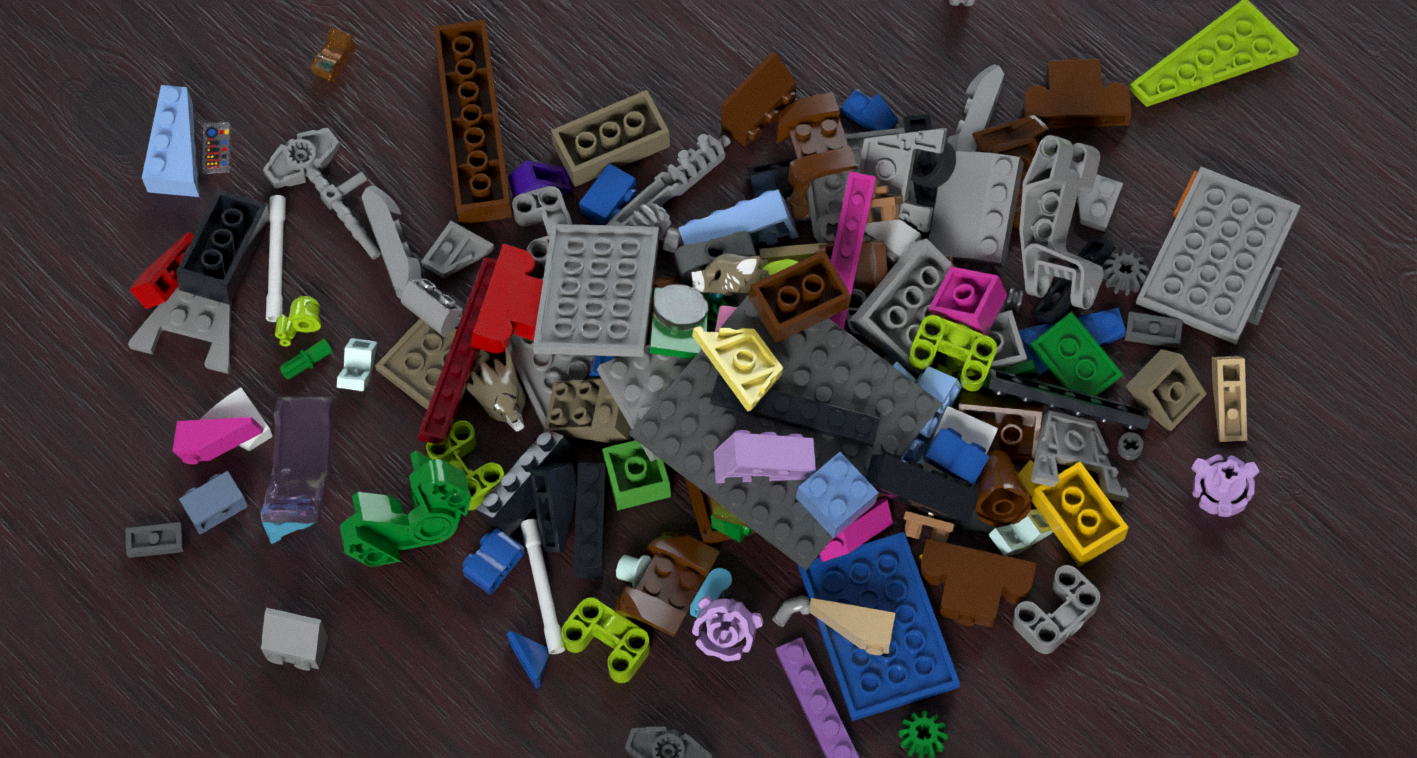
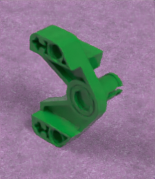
(381, 527)

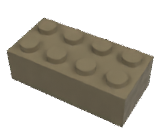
(612, 136)

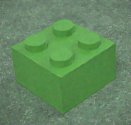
(634, 476)

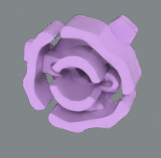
(1224, 483)
(726, 625)

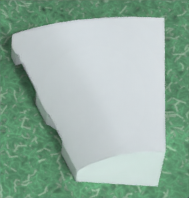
(237, 406)

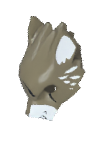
(736, 276)
(498, 392)

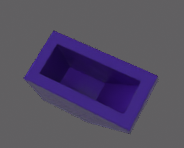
(537, 175)

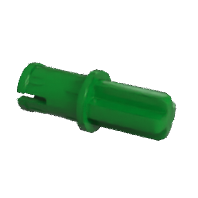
(306, 359)

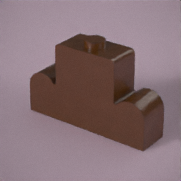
(1077, 97)
(974, 581)

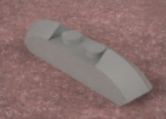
(979, 108)
(383, 219)

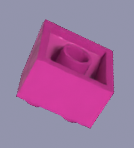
(969, 299)

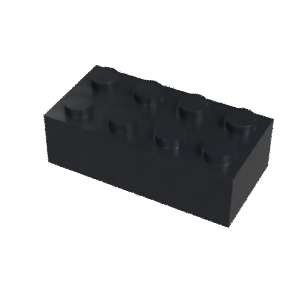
(223, 247)

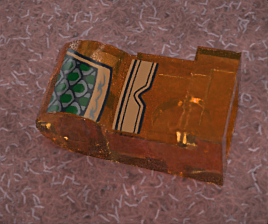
(333, 55)

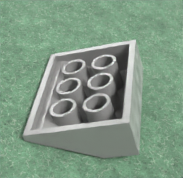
(977, 208)
(902, 301)

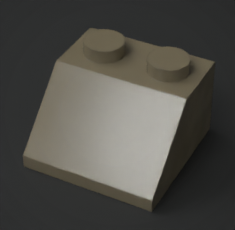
(1166, 388)

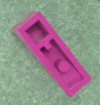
(212, 437)
(861, 530)

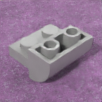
(431, 305)

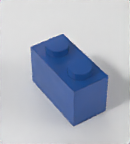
(608, 195)

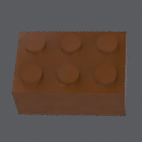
(799, 296)

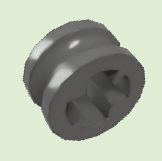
(1014, 300)
(1130, 454)

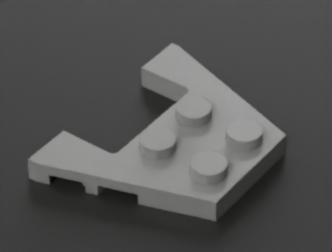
(892, 161)
(190, 317)
(1074, 440)

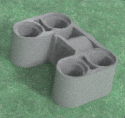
(540, 213)
(1065, 619)

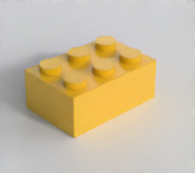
(1080, 514)

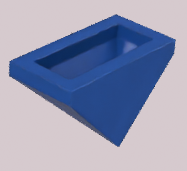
(531, 656)

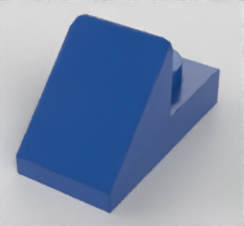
(868, 112)

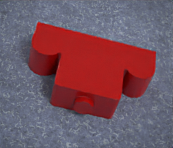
(509, 303)

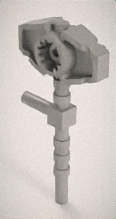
(308, 158)

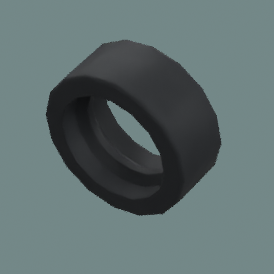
(942, 171)

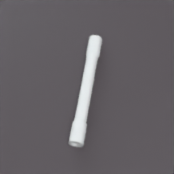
(277, 217)
(551, 627)

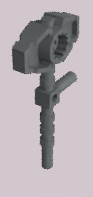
(660, 743)

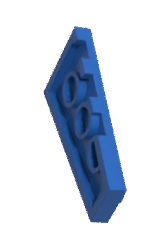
(1103, 326)

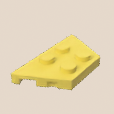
(741, 361)

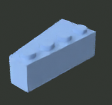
(172, 148)
(762, 217)
(946, 390)

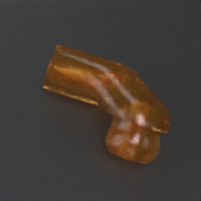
(798, 202)

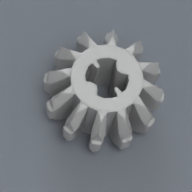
(651, 216)

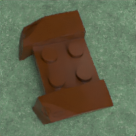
(815, 139)
(1013, 139)
(669, 582)

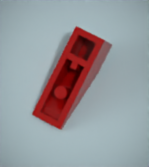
(160, 278)

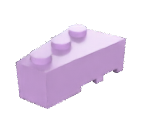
(764, 455)

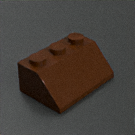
(758, 100)
(1016, 422)

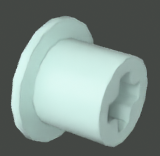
(632, 568)

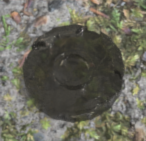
(680, 307)

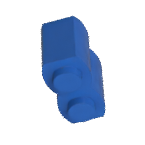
(956, 456)
(493, 560)

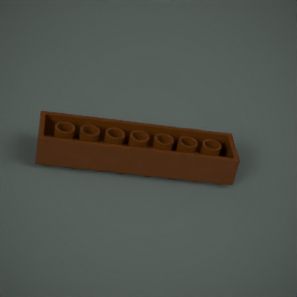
(472, 122)

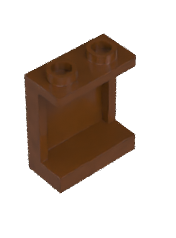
(870, 267)

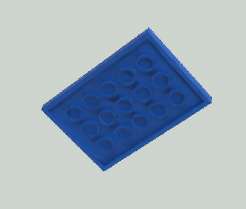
(885, 579)

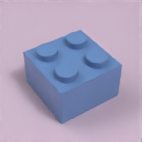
(836, 495)

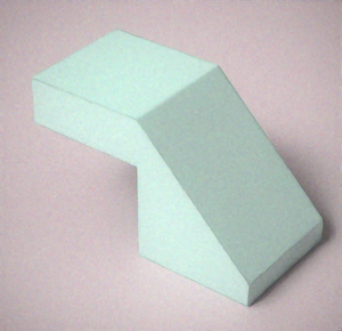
(357, 364)
(1020, 536)

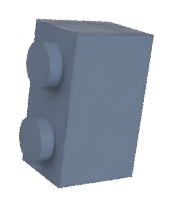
(213, 502)

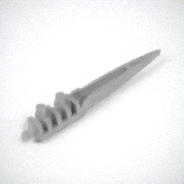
(677, 180)

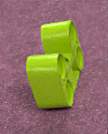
(957, 342)
(456, 450)
(612, 630)

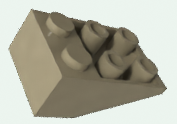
(586, 412)

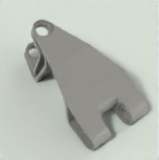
(1046, 216)

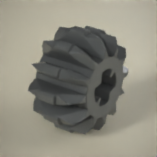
(1124, 281)

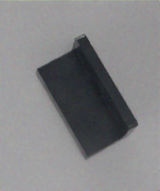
(771, 178)

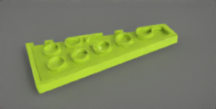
(1224, 49)

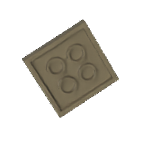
(418, 361)

